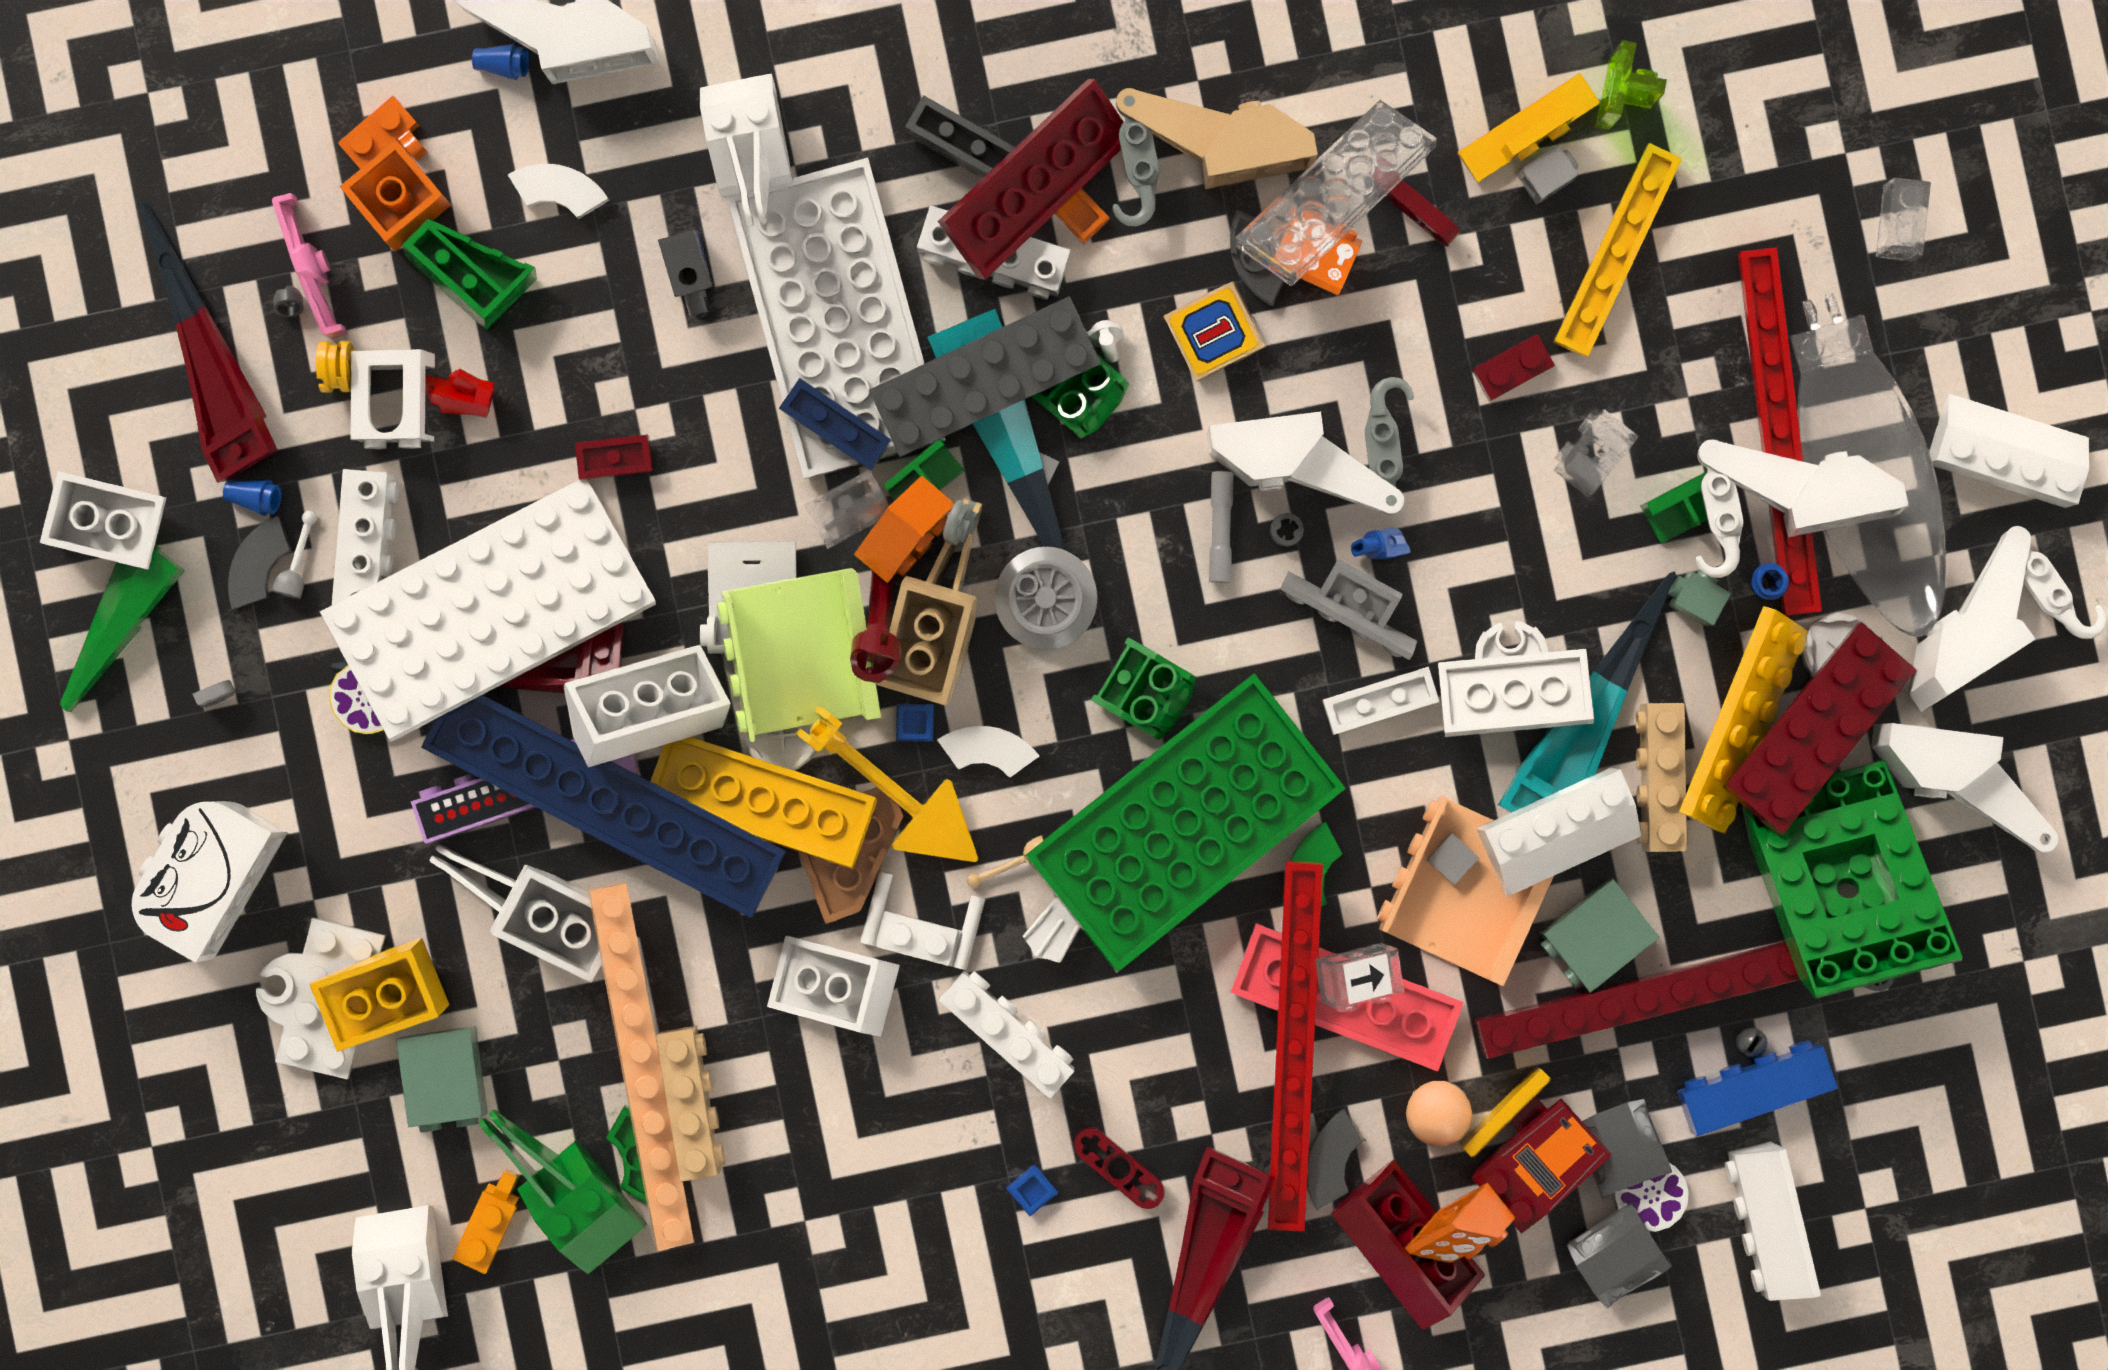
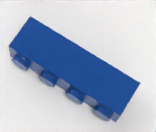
(1757, 1088)

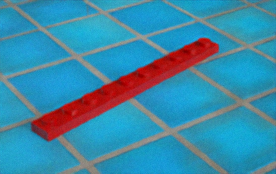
(1777, 414)
(1295, 1045)

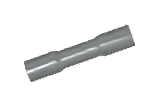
(1221, 522)

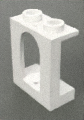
(412, 426)

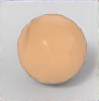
(1439, 1113)

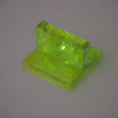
(1626, 87)

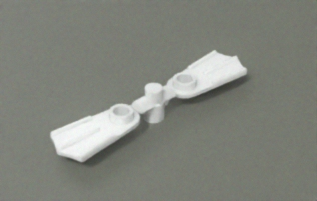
(1052, 932)

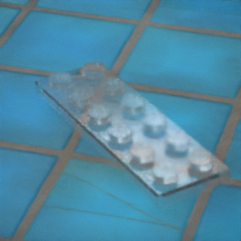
(1335, 192)

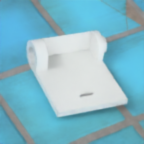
(730, 572)

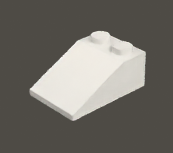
(103, 520)
(833, 986)

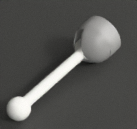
(290, 582)

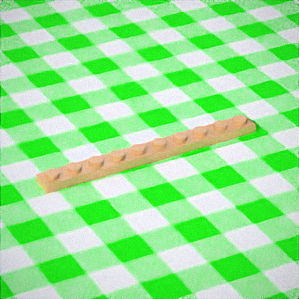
(640, 1065)

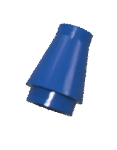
(503, 60)
(254, 495)
(1776, 578)

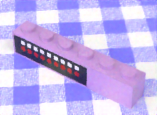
(472, 805)

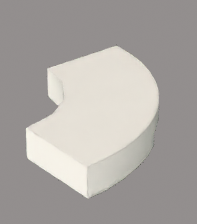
(558, 185)
(988, 746)

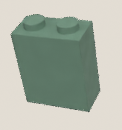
(1597, 936)
(442, 1078)

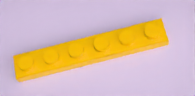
(1617, 250)

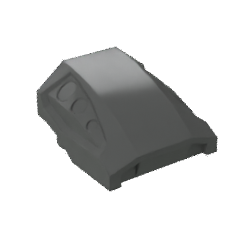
(1632, 1144)
(1617, 1255)

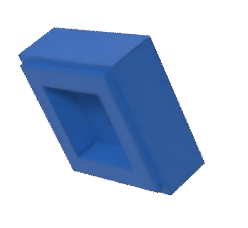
(914, 722)
(1032, 1189)

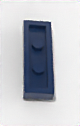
(835, 424)

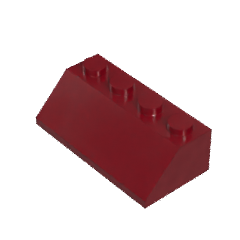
(1381, 1222)

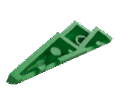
(123, 607)

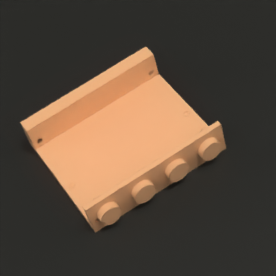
(1464, 921)

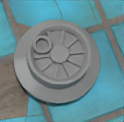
(1045, 598)

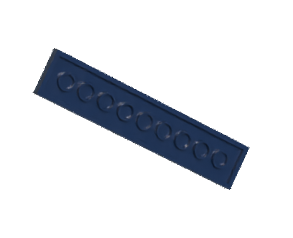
(607, 802)

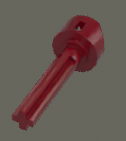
(876, 642)

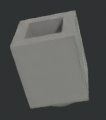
(1548, 173)

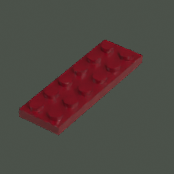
(1034, 180)
(1819, 728)

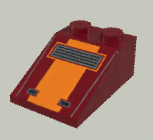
(1542, 1164)

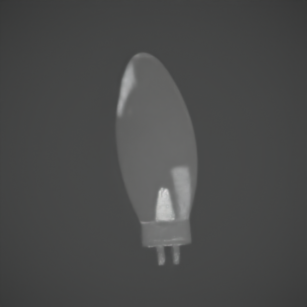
(1858, 408)

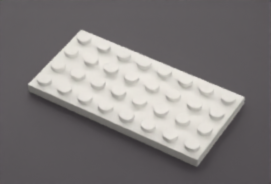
(829, 297)
(487, 608)

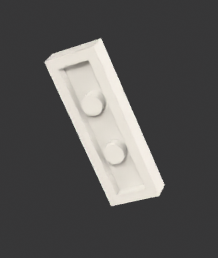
(1380, 700)

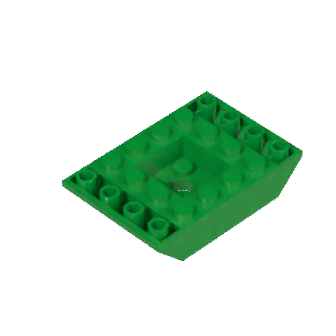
(1861, 838)

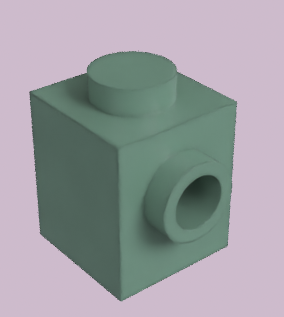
(1698, 597)

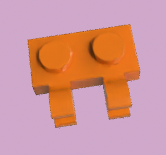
(380, 130)

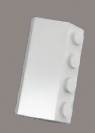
(2010, 451)
(645, 705)
(1561, 830)
(1772, 1222)

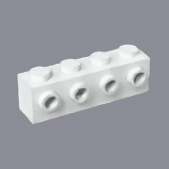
(1033, 265)
(364, 531)
(1003, 1031)

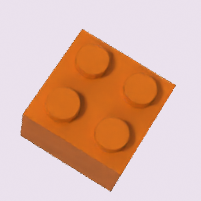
(905, 530)

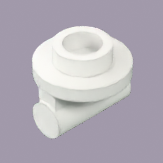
(1105, 335)

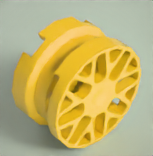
(334, 366)

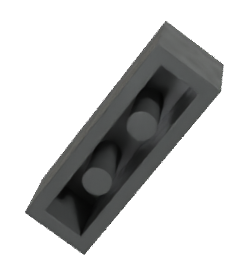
(956, 137)

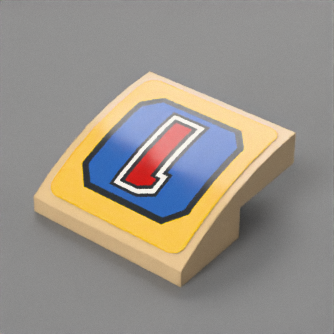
(1214, 331)

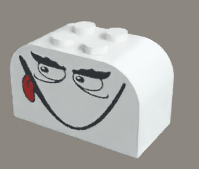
(203, 876)

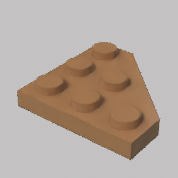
(845, 890)

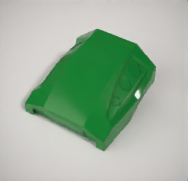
(1085, 399)
(1146, 690)

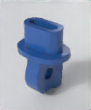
(1381, 544)

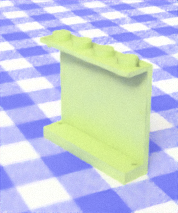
(795, 651)

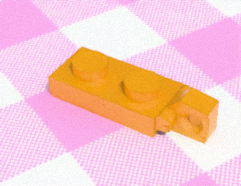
(488, 1224)

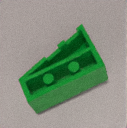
(470, 274)

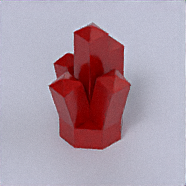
(460, 394)

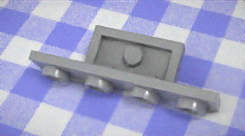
(1355, 602)

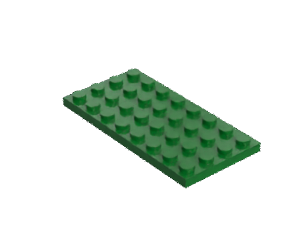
(1184, 822)

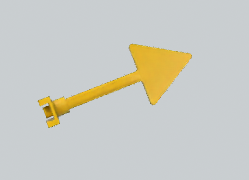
(935, 826)

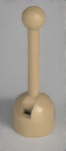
(974, 880)

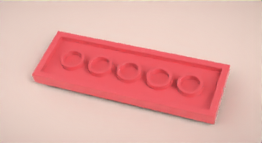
(1409, 1025)

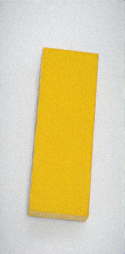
(1505, 1111)

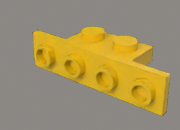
(1528, 128)

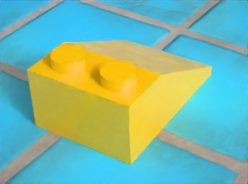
(380, 995)

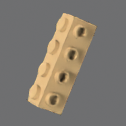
(1662, 776)
(689, 1104)

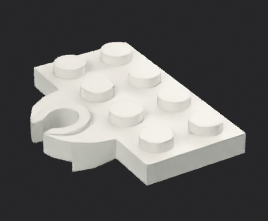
(1515, 686)
(305, 1037)

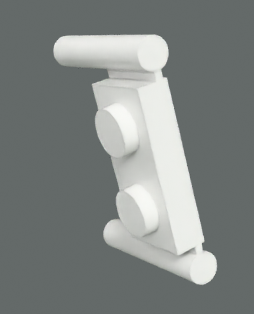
(920, 937)

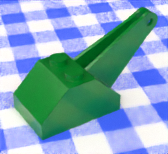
(569, 1196)

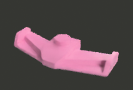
(308, 264)
(1352, 1356)

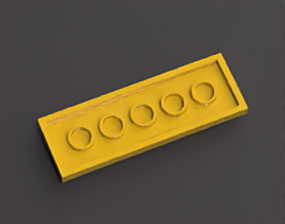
(1744, 716)
(768, 799)

